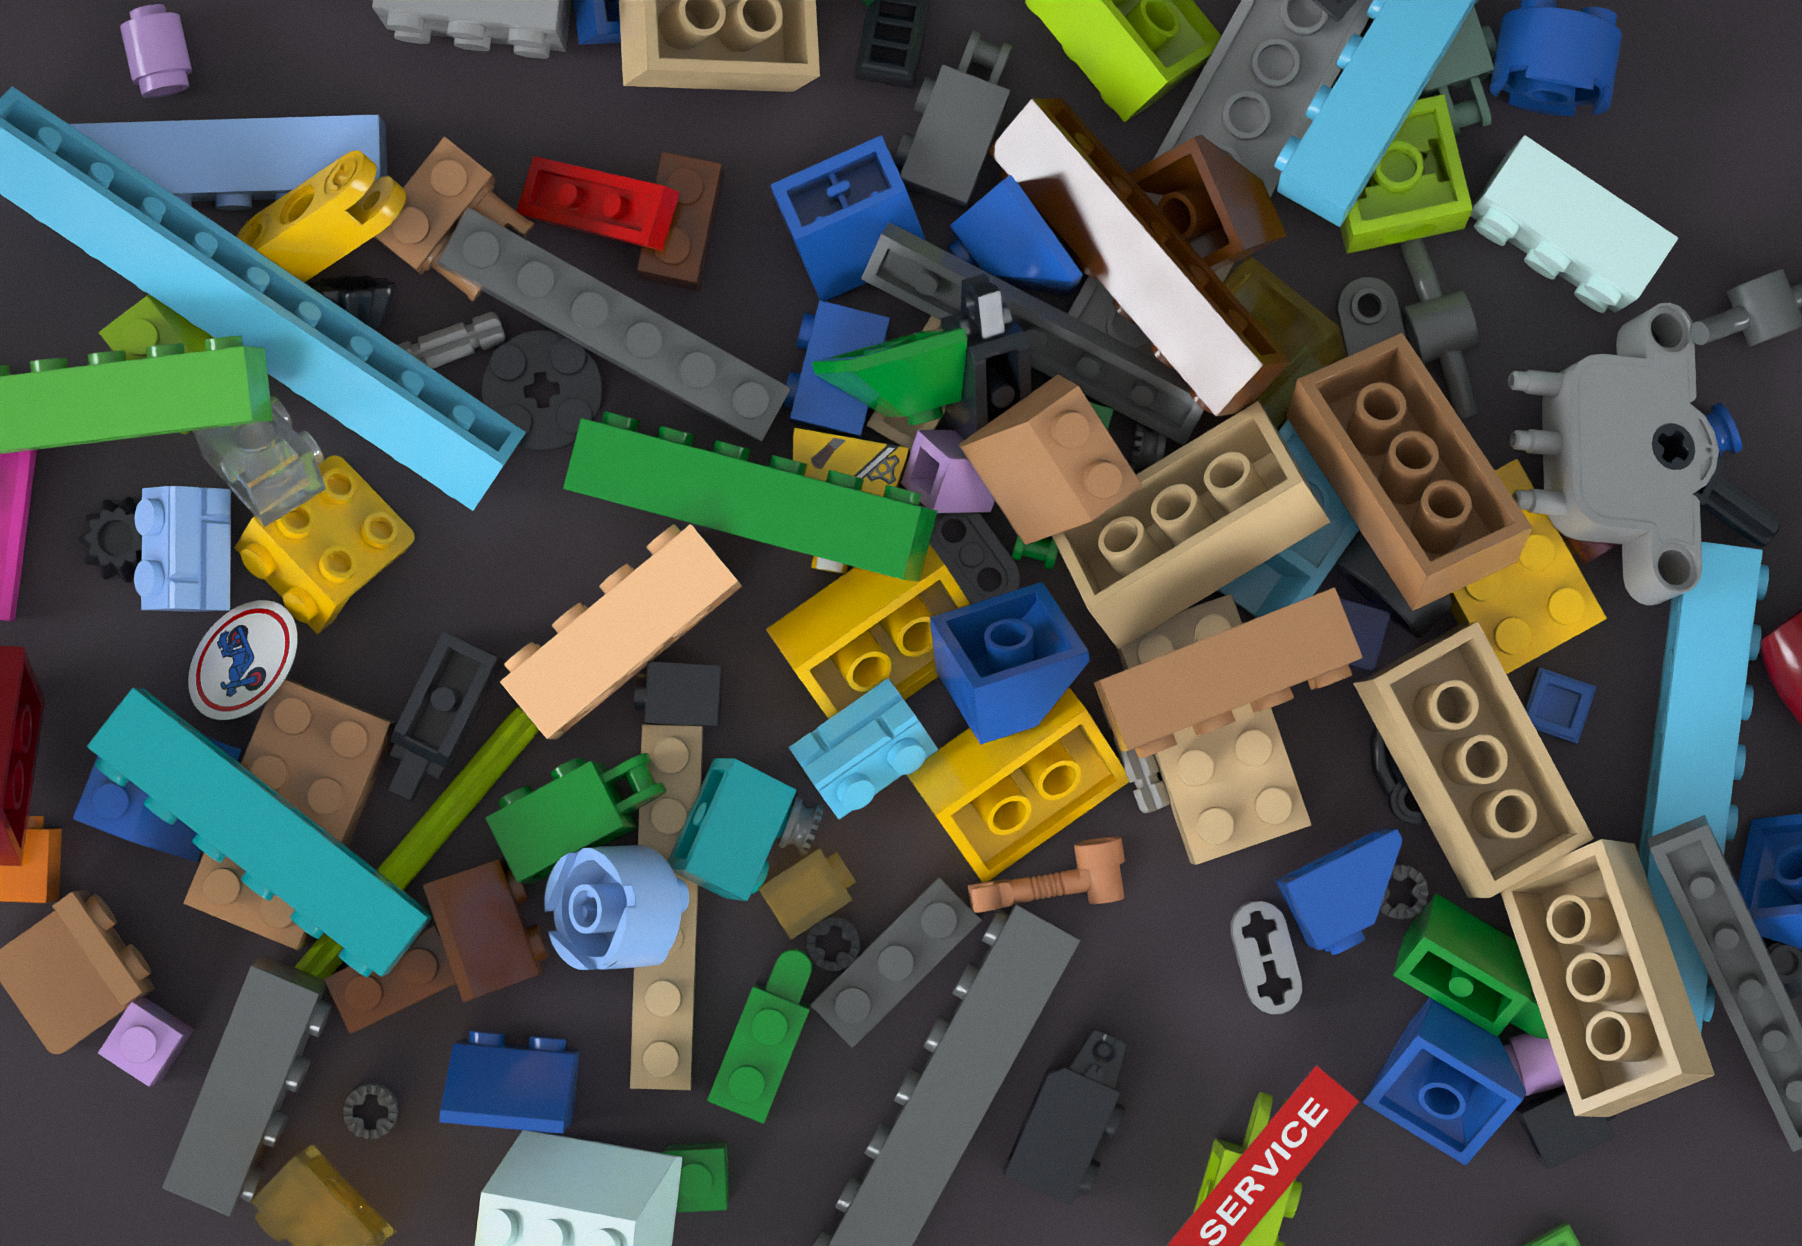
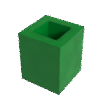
(702, 1176)

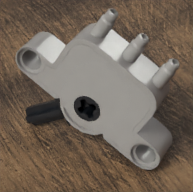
(1635, 457)

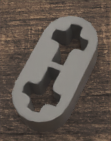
(1280, 953)

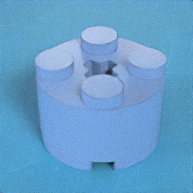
(614, 907)

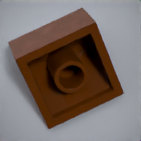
(486, 928)

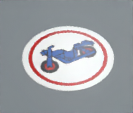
(243, 660)

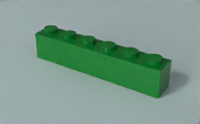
(751, 499)

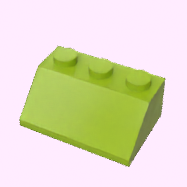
(1131, 46)

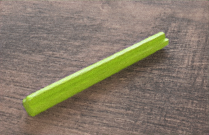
(438, 822)

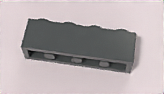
(247, 1086)

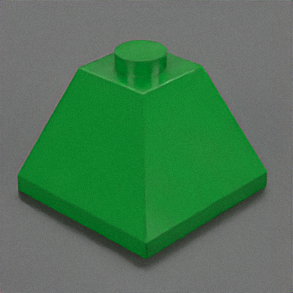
(904, 374)

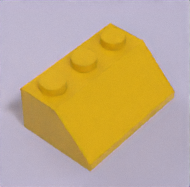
(867, 632)
(1019, 788)

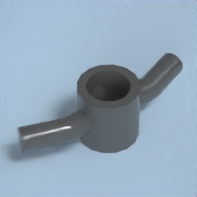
(1760, 310)
(1440, 327)

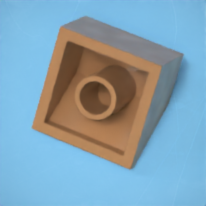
(1050, 462)

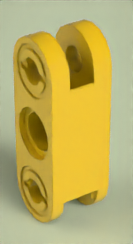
(325, 216)

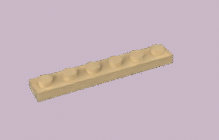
(667, 991)

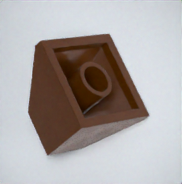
(1211, 201)

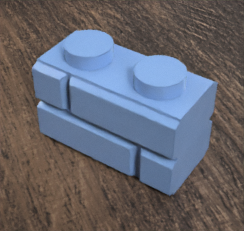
(184, 549)

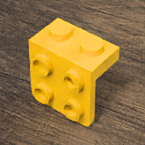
(326, 545)

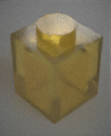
(808, 891)

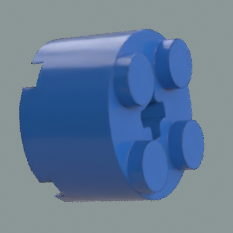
(1557, 58)

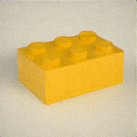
(1536, 599)

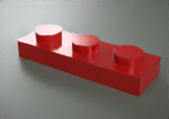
(598, 203)

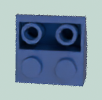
(841, 211)

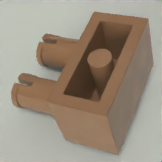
(434, 204)

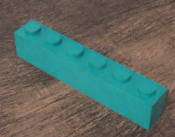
(260, 832)

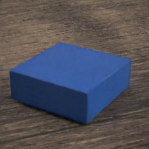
(1558, 704)

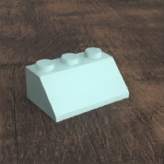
(579, 1195)

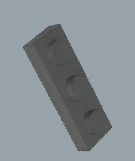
(895, 962)

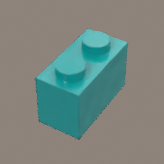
(732, 829)

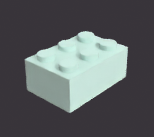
(1570, 227)

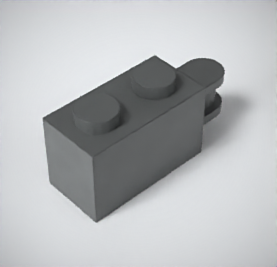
(955, 127)

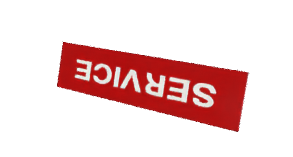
(1269, 1164)

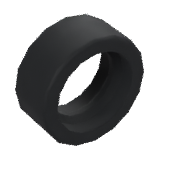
(1372, 581)

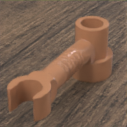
(1095, 873)

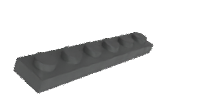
(1057, 341)
(1736, 964)

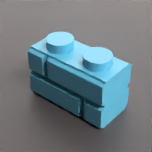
(863, 749)

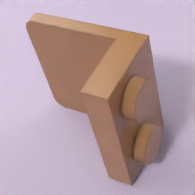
(73, 971)

